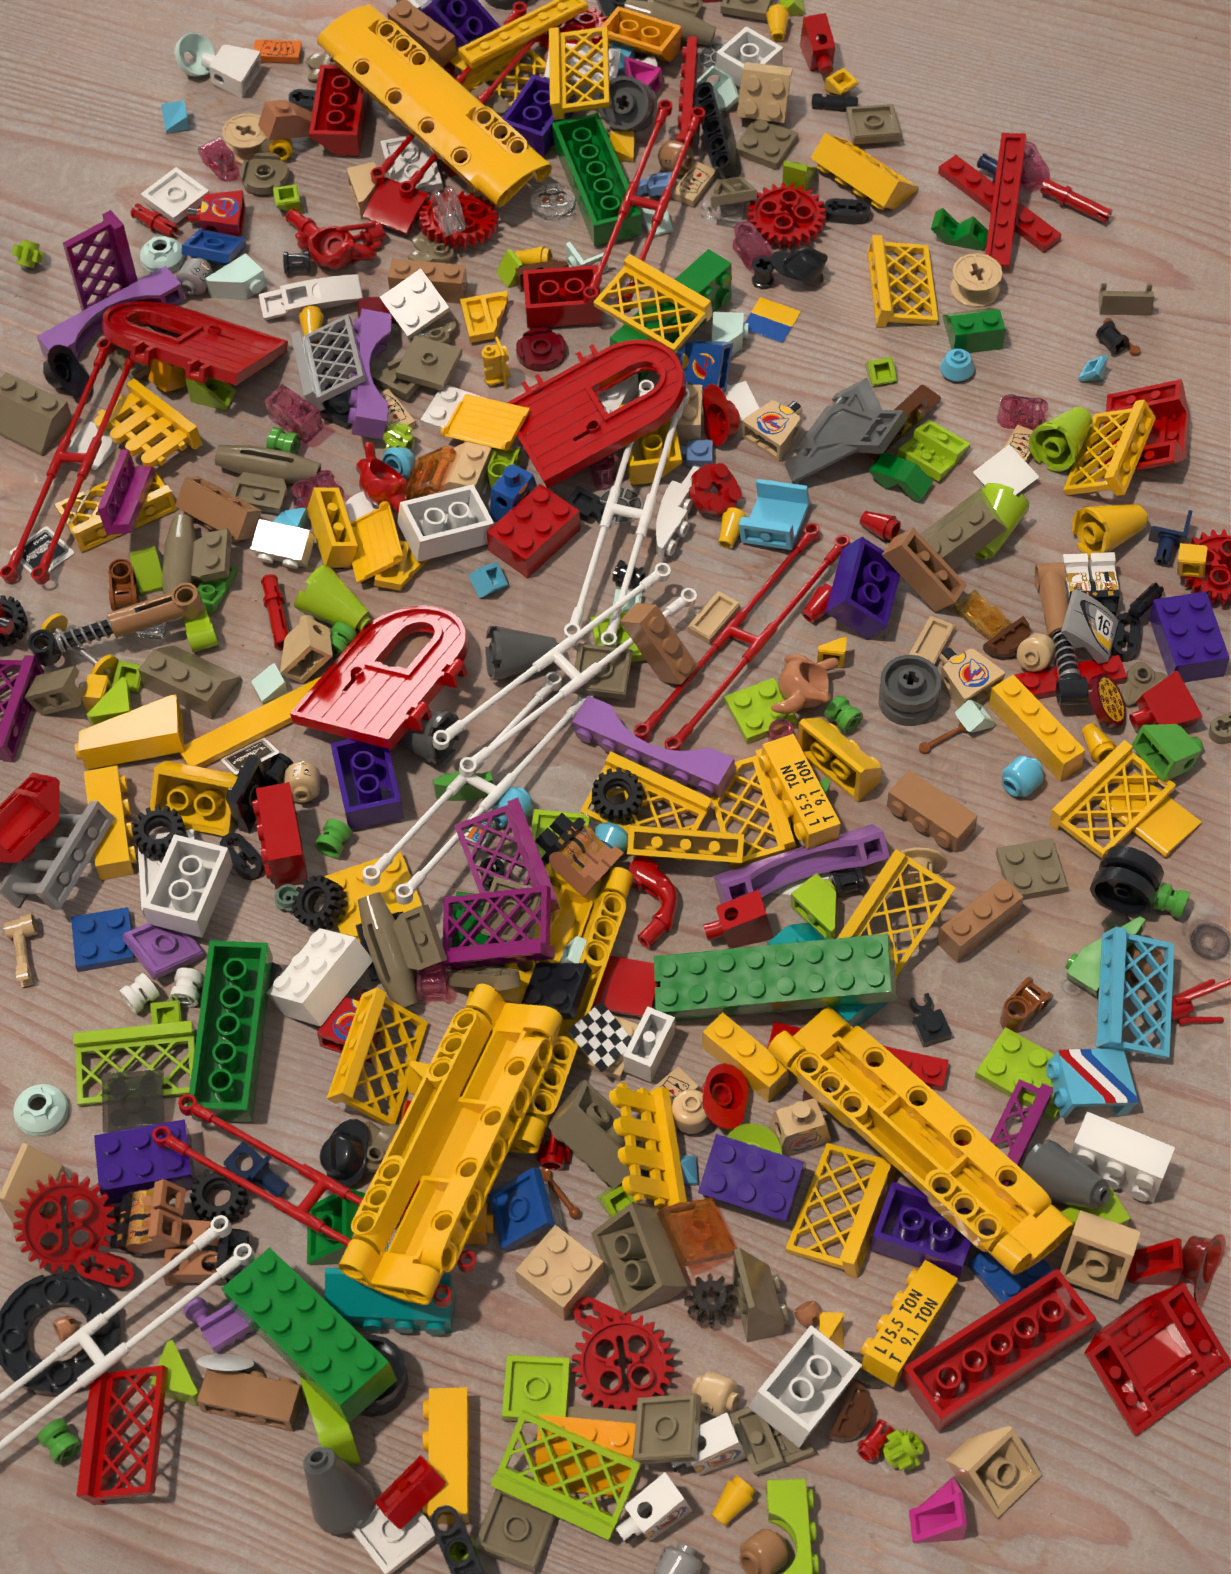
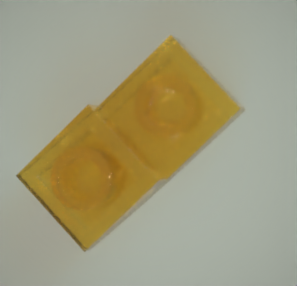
(981, 616)

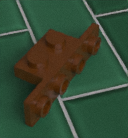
(915, 407)

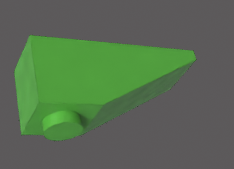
(1085, 967)

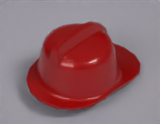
(720, 415)
(725, 1096)

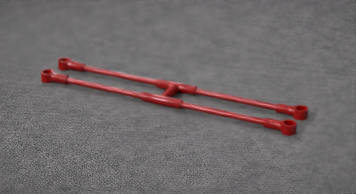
(664, 110)
(406, 188)
(811, 534)
(40, 573)
(299, 1213)

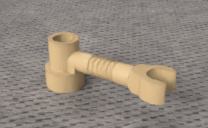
(19, 930)

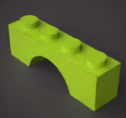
(788, 1508)

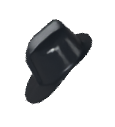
(802, 264)
(65, 371)
(346, 1152)

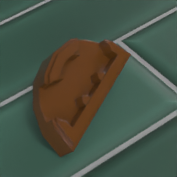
(1008, 640)
(853, 1415)

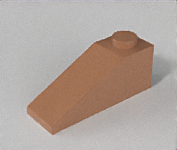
(284, 120)

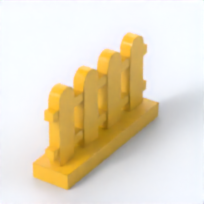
(162, 422)
(661, 1145)

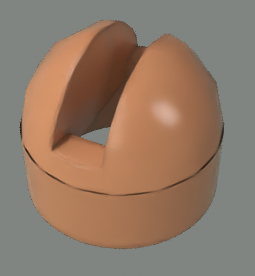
(807, 1313)
(65, 1327)

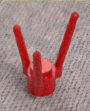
(371, 234)
(1183, 1005)
(553, 1154)

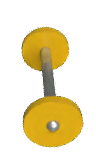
(105, 666)

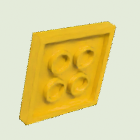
(353, 884)

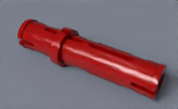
(1067, 196)
(274, 603)

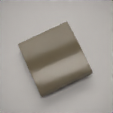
(765, 1445)

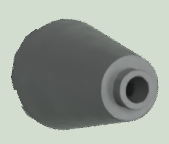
(514, 651)
(421, 741)
(1065, 1176)
(336, 1492)

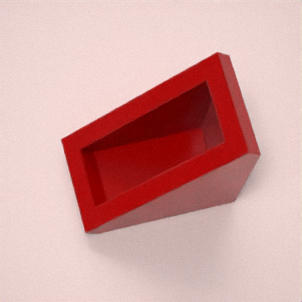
(1157, 1264)

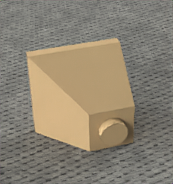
(994, 1468)

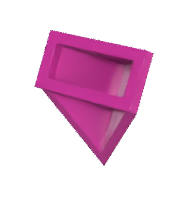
(644, 72)
(940, 1516)

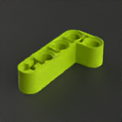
(330, 1426)

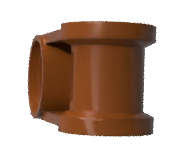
(123, 589)
(1027, 1002)

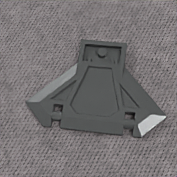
(845, 428)

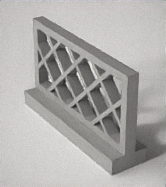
(311, 368)

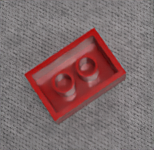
(556, 297)
(533, 530)
(279, 835)

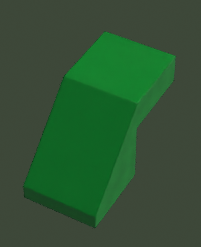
(966, 234)
(893, 470)

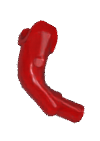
(657, 884)

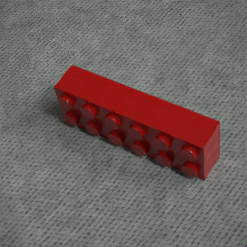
(997, 1349)

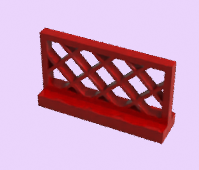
(101, 1435)

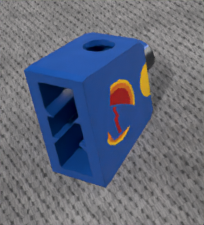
(706, 362)
(510, 490)

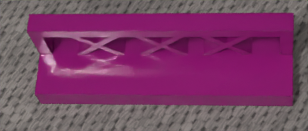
(124, 495)
(1030, 1123)

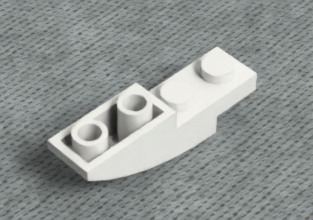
(318, 292)
(673, 516)

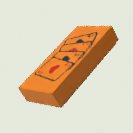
(279, 50)

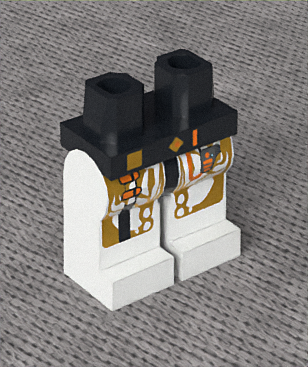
(1094, 579)

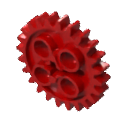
(585, 20)
(787, 215)
(479, 217)
(1217, 569)
(36, 1224)
(594, 1367)

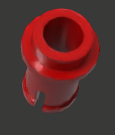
(870, 1447)

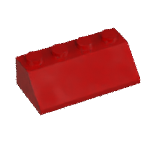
(338, 112)

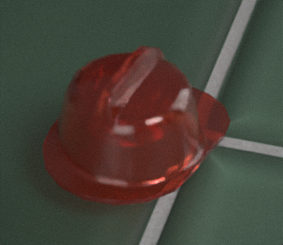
(1201, 1261)

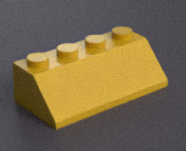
(862, 172)

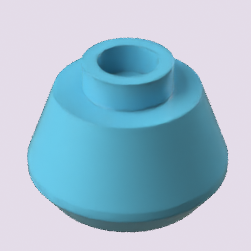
(957, 365)
(401, 460)
(612, 835)

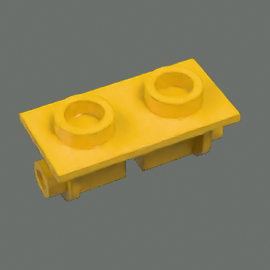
(495, 365)

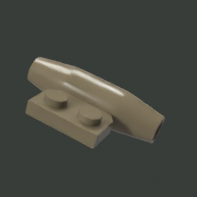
(677, 12)
(264, 473)
(192, 558)
(399, 945)

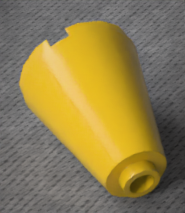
(1107, 527)

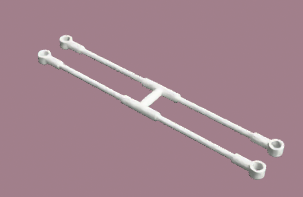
(644, 517)
(556, 655)
(495, 793)
(83, 1335)

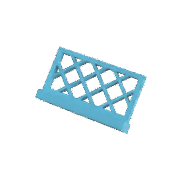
(1112, 996)

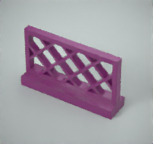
(117, 257)
(16, 706)
(522, 837)
(502, 952)

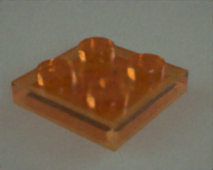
(696, 1231)

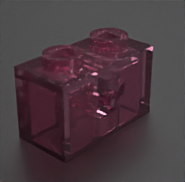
(294, 413)

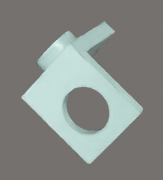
(724, 86)
(574, 259)

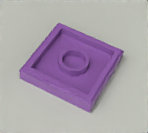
(162, 949)

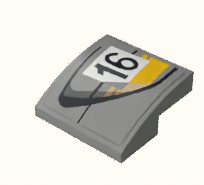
(1089, 626)

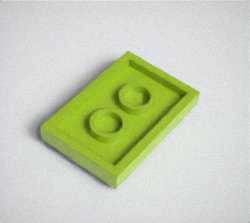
(1015, 1059)

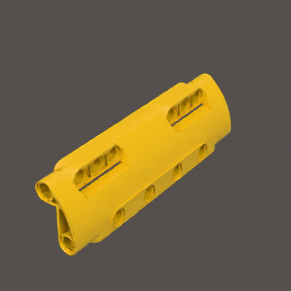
(431, 101)
(564, 927)
(923, 1140)
(450, 1146)

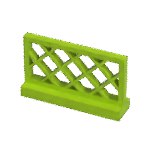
(133, 1038)
(554, 1500)

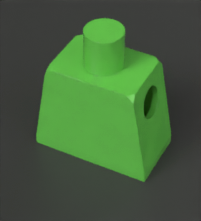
(1167, 749)

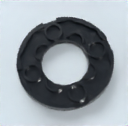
(30, 1301)

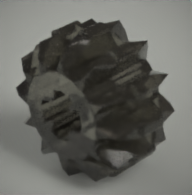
(698, 1303)

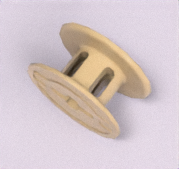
(245, 137)
(976, 280)
(930, 859)

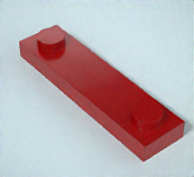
(1043, 683)

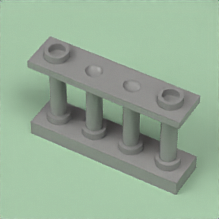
(69, 862)

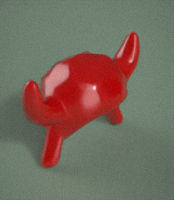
(333, 248)
(379, 480)

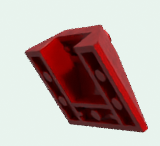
(1170, 431)
(28, 817)
(1156, 1356)

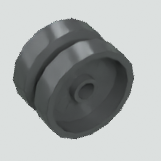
(641, 107)
(909, 690)

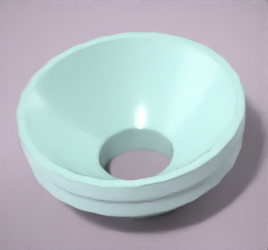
(196, 45)
(170, 257)
(43, 1121)

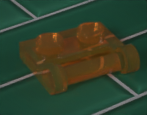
(429, 473)

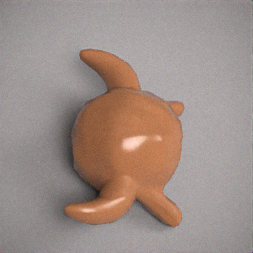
(803, 683)

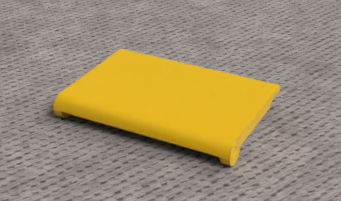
(485, 422)
(376, 543)
(1164, 825)

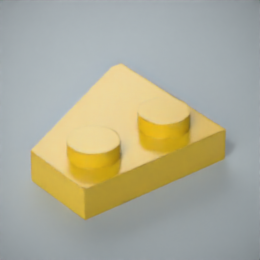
(483, 315)
(401, 573)

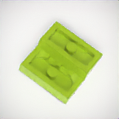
(934, 449)

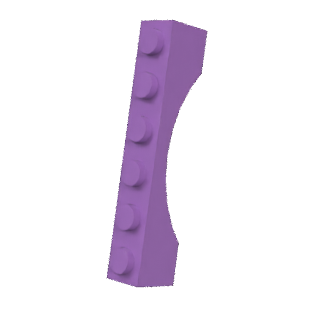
(80, 329)
(369, 407)
(701, 768)
(850, 850)

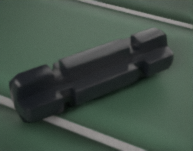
(833, 102)
(1145, 600)

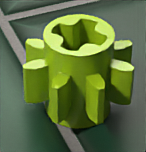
(27, 253)
(399, 436)
(903, 1449)

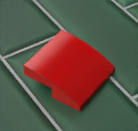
(393, 210)
(627, 986)

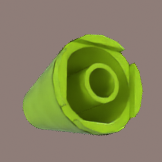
(1061, 439)
(1010, 510)
(331, 600)

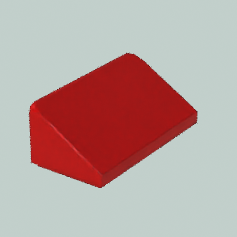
(410, 1492)

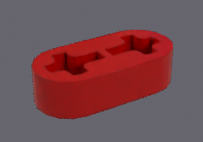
(107, 1260)
(598, 1310)

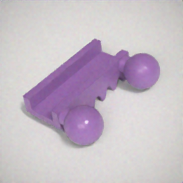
(219, 1328)

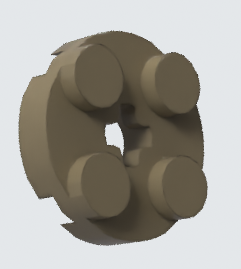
(252, 172)

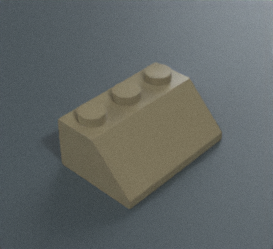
(31, 415)
(965, 529)
(195, 681)
(587, 1128)
(638, 1258)

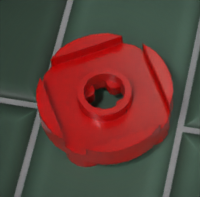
(725, 483)

